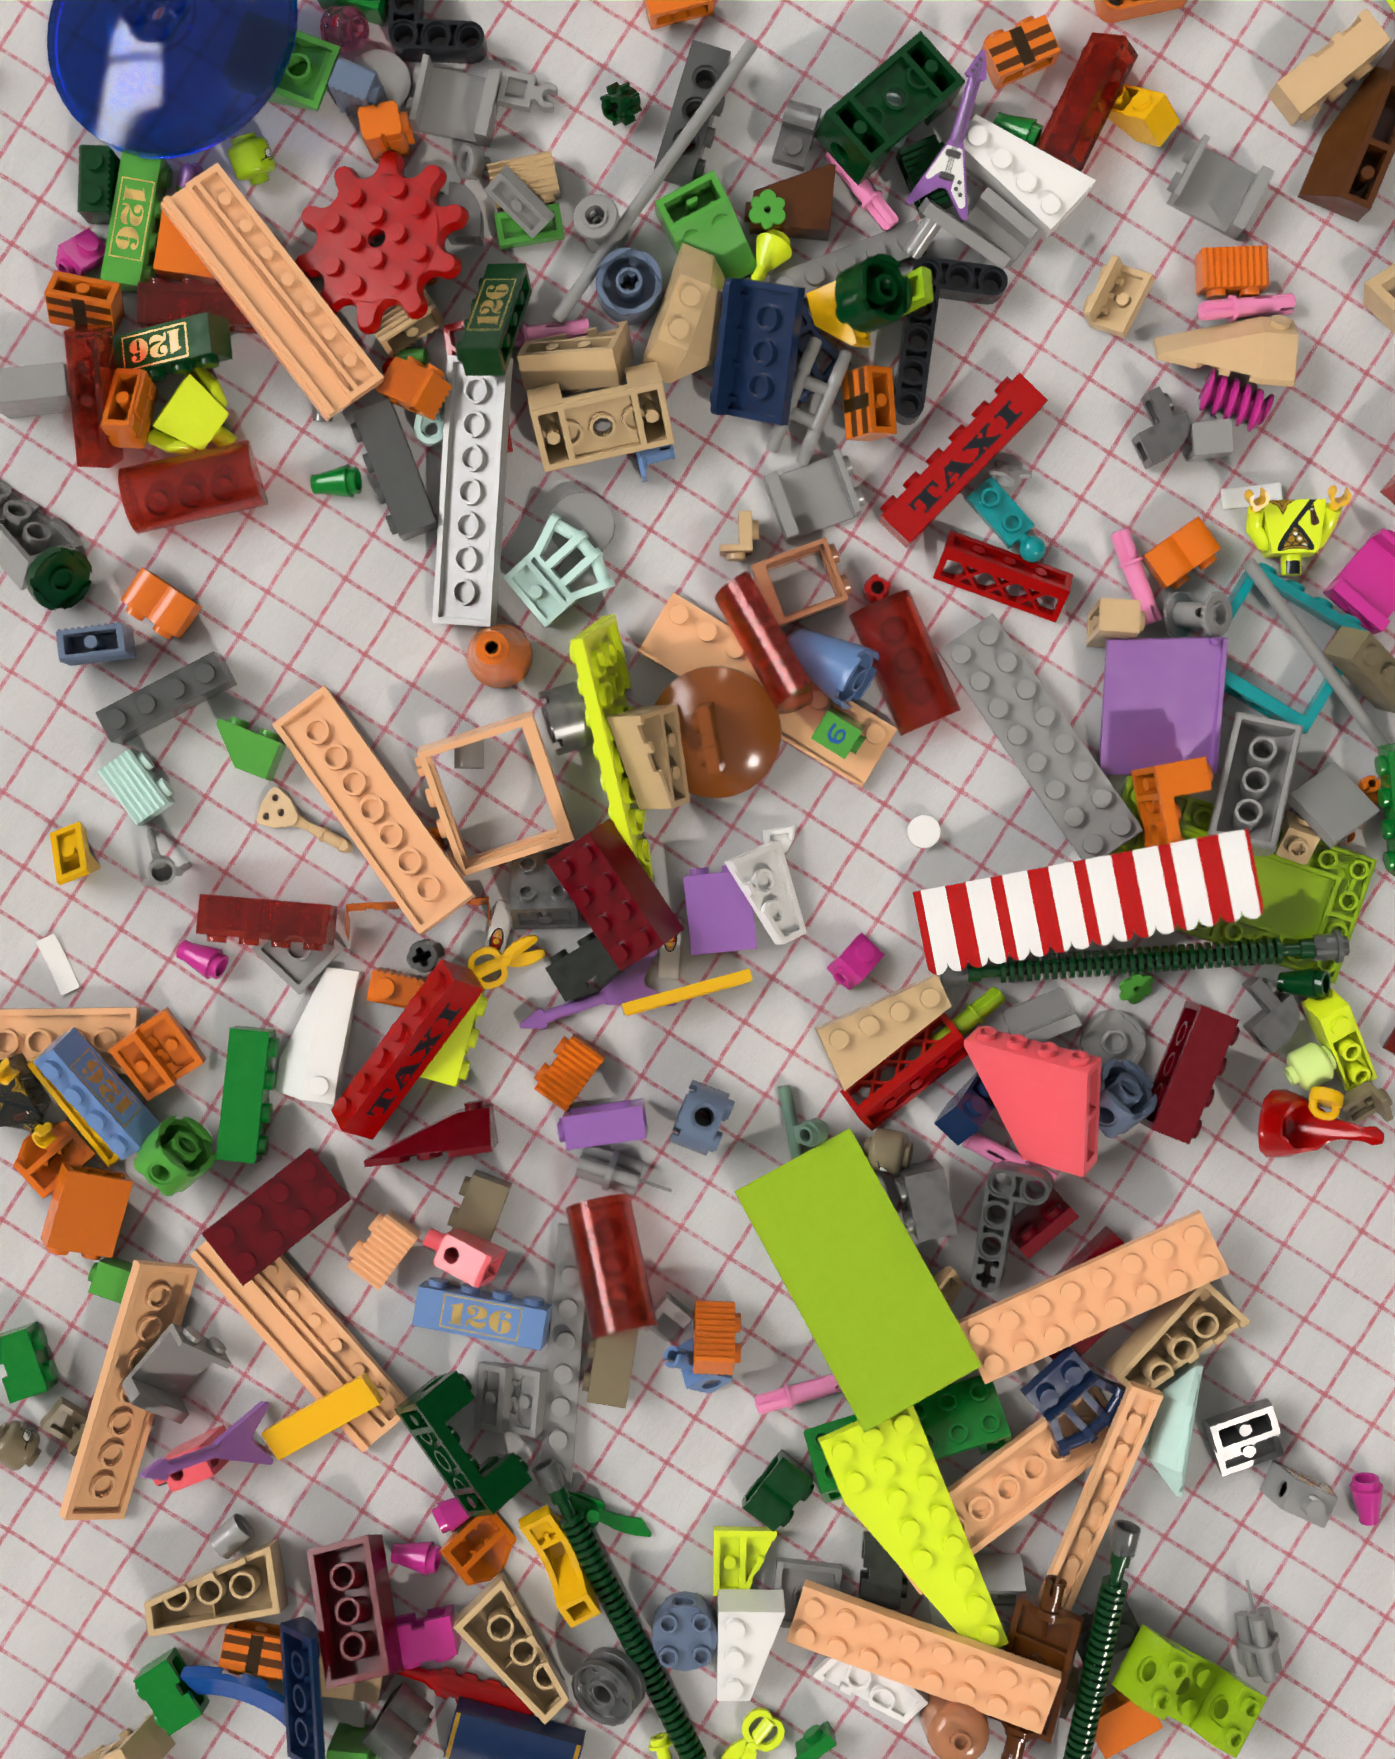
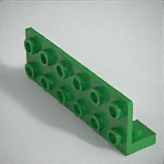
(952, 1419)

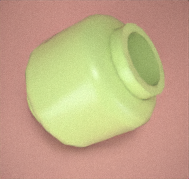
(1310, 1066)

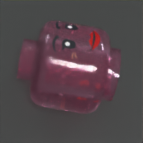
(345, 27)

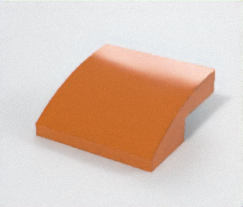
(157, 1054)

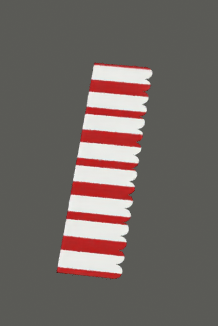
(1089, 902)

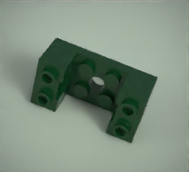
(866, 126)
(477, 1488)

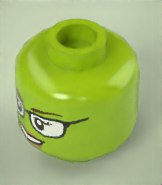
(251, 158)

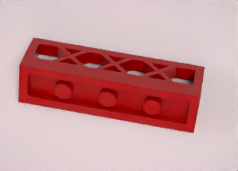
(1006, 566)
(909, 1080)

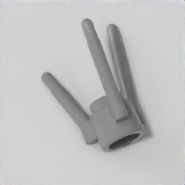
(161, 868)

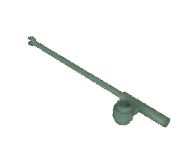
(807, 1133)

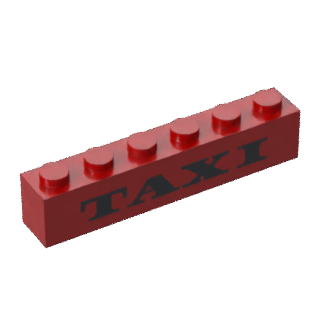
(962, 460)
(407, 1049)

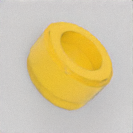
(1325, 1098)

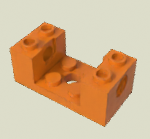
(1155, 796)

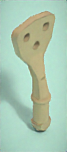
(293, 818)

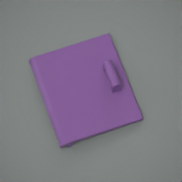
(1161, 702)

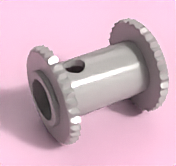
(600, 223)
(1183, 614)

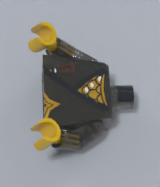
(24, 1100)

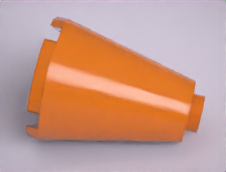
(505, 666)

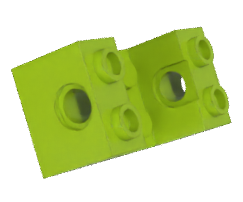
(1208, 1700)

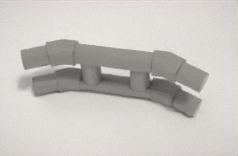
(826, 390)

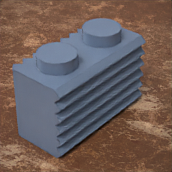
(355, 87)
(95, 644)

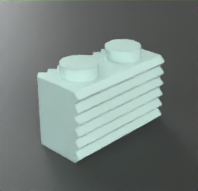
(137, 786)

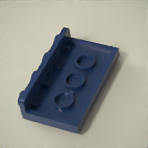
(757, 350)

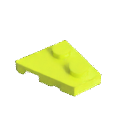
(738, 1555)

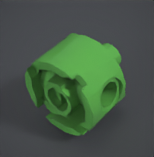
(175, 1155)

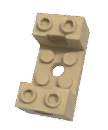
(566, 424)

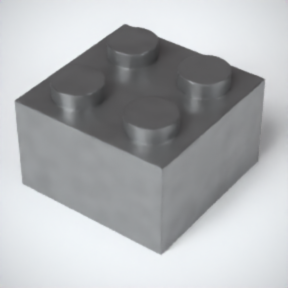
(927, 1201)

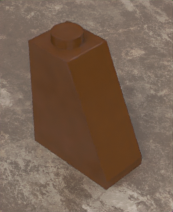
(806, 207)

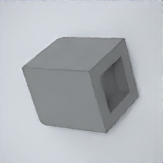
(1211, 440)
(670, 1317)

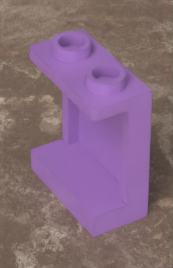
(717, 913)

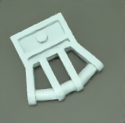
(542, 587)

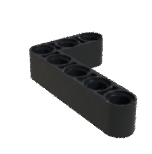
(425, 30)
(925, 324)

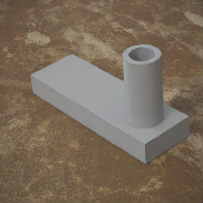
(938, 217)

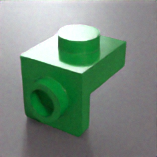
(816, 1742)

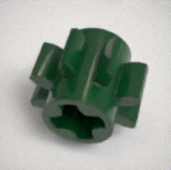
(620, 103)

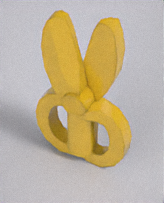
(511, 957)

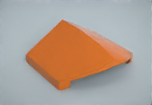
(42, 1166)
(479, 1548)

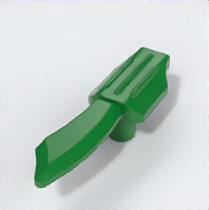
(595, 1511)

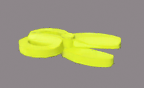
(747, 1747)

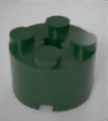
(872, 294)

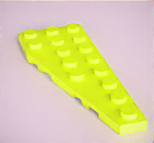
(603, 684)
(903, 1502)

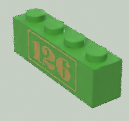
(135, 221)

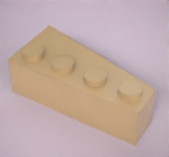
(227, 1593)

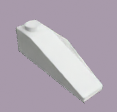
(318, 1048)

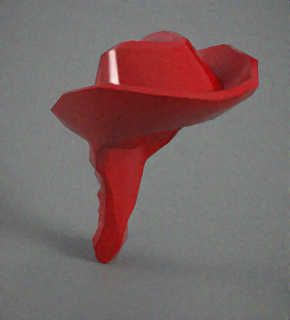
(1290, 1128)

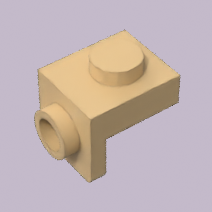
(748, 531)
(1297, 840)

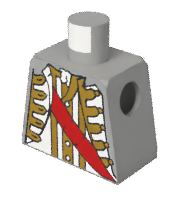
(1304, 1495)

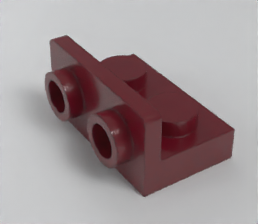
(1041, 1223)

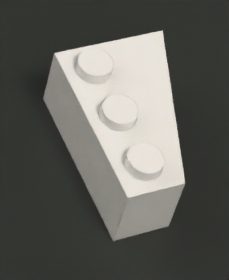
(746, 1633)

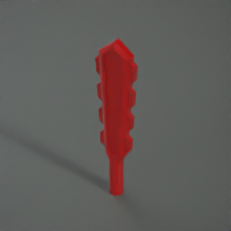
(449, 1683)

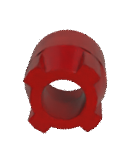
(867, 592)

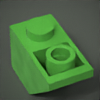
(251, 750)

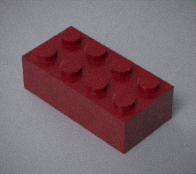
(615, 895)
(1189, 1070)
(276, 1216)
(354, 1610)

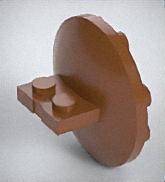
(725, 729)

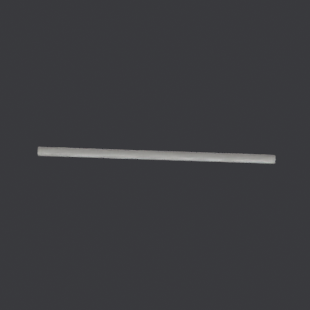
(655, 180)
(1314, 652)

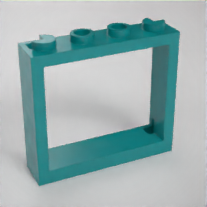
(1317, 607)

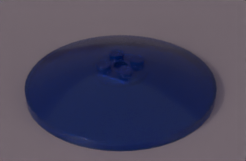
(169, 80)

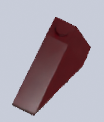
(460, 1134)

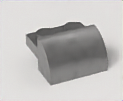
(1244, 1436)

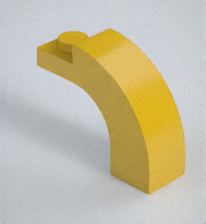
(570, 1585)

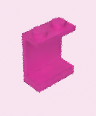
(1368, 583)

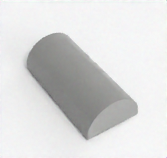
(1256, 780)

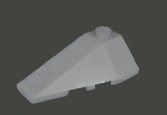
(27, 534)

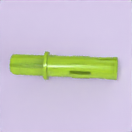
(974, 1013)

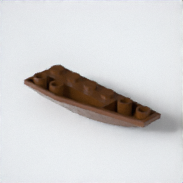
(1356, 147)

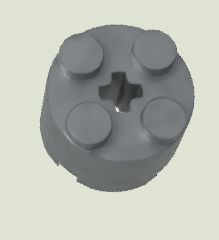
(566, 718)

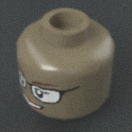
(888, 1150)
(18, 1445)

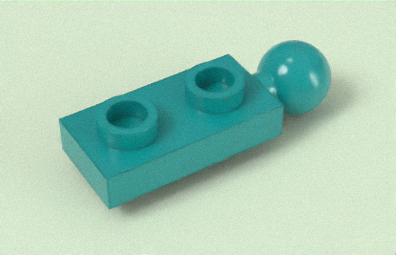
(1006, 519)

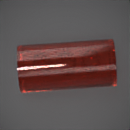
(191, 487)
(764, 644)
(907, 664)
(611, 1266)

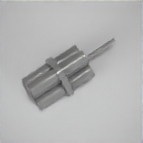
(612, 1170)
(1258, 1642)

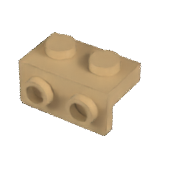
(1117, 297)

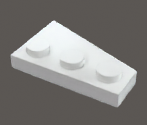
(770, 890)
(882, 1693)

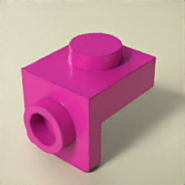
(80, 253)
(855, 962)

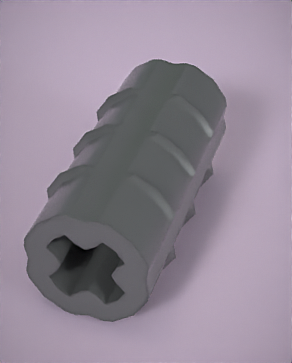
(414, 956)

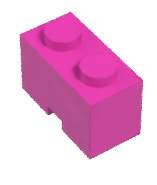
(428, 1636)

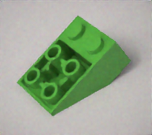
(706, 220)

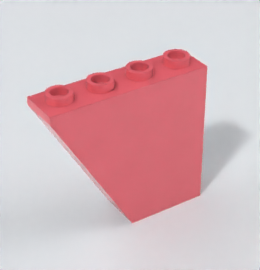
(1042, 1096)

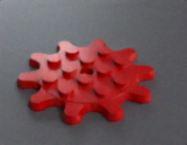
(407, 259)

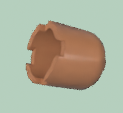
(954, 1729)

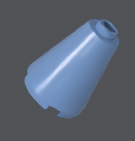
(835, 665)

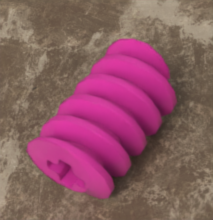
(1235, 401)

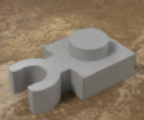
(520, 91)

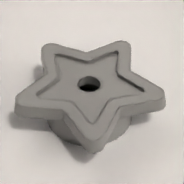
(1009, 473)

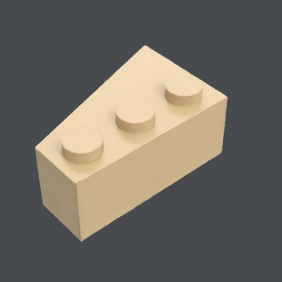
(1330, 69)

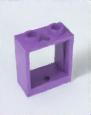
(603, 1124)

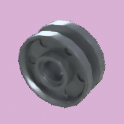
(608, 1686)

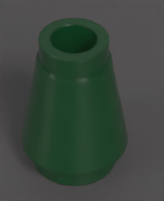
(1308, 983)

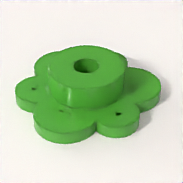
(767, 201)
(1135, 987)

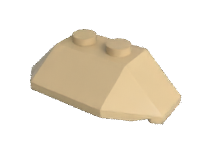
(688, 317)

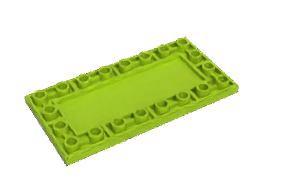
(1295, 896)
(857, 1279)

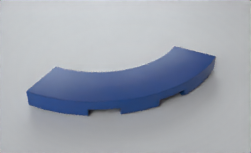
(248, 1688)

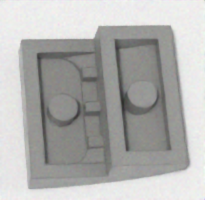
(510, 1399)

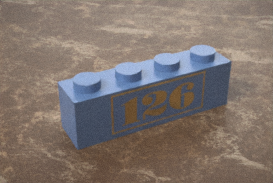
(97, 1093)
(482, 1313)

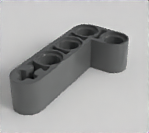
(1001, 1227)

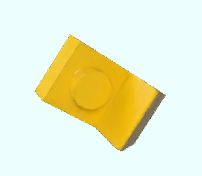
(72, 853)

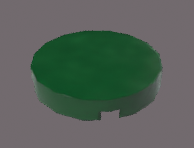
(59, 577)

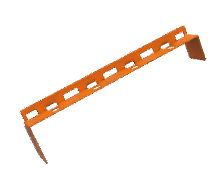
(393, 905)

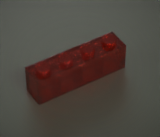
(1088, 99)
(165, 301)
(90, 375)
(266, 920)

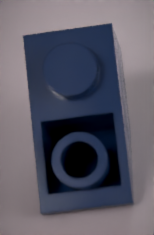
(966, 1111)

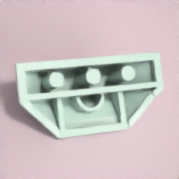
(1172, 1428)

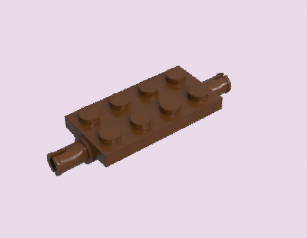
(1049, 1637)

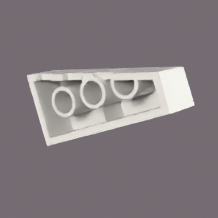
(1023, 175)

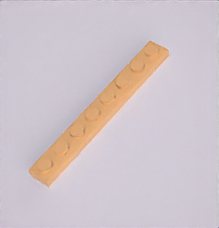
(1103, 1488)

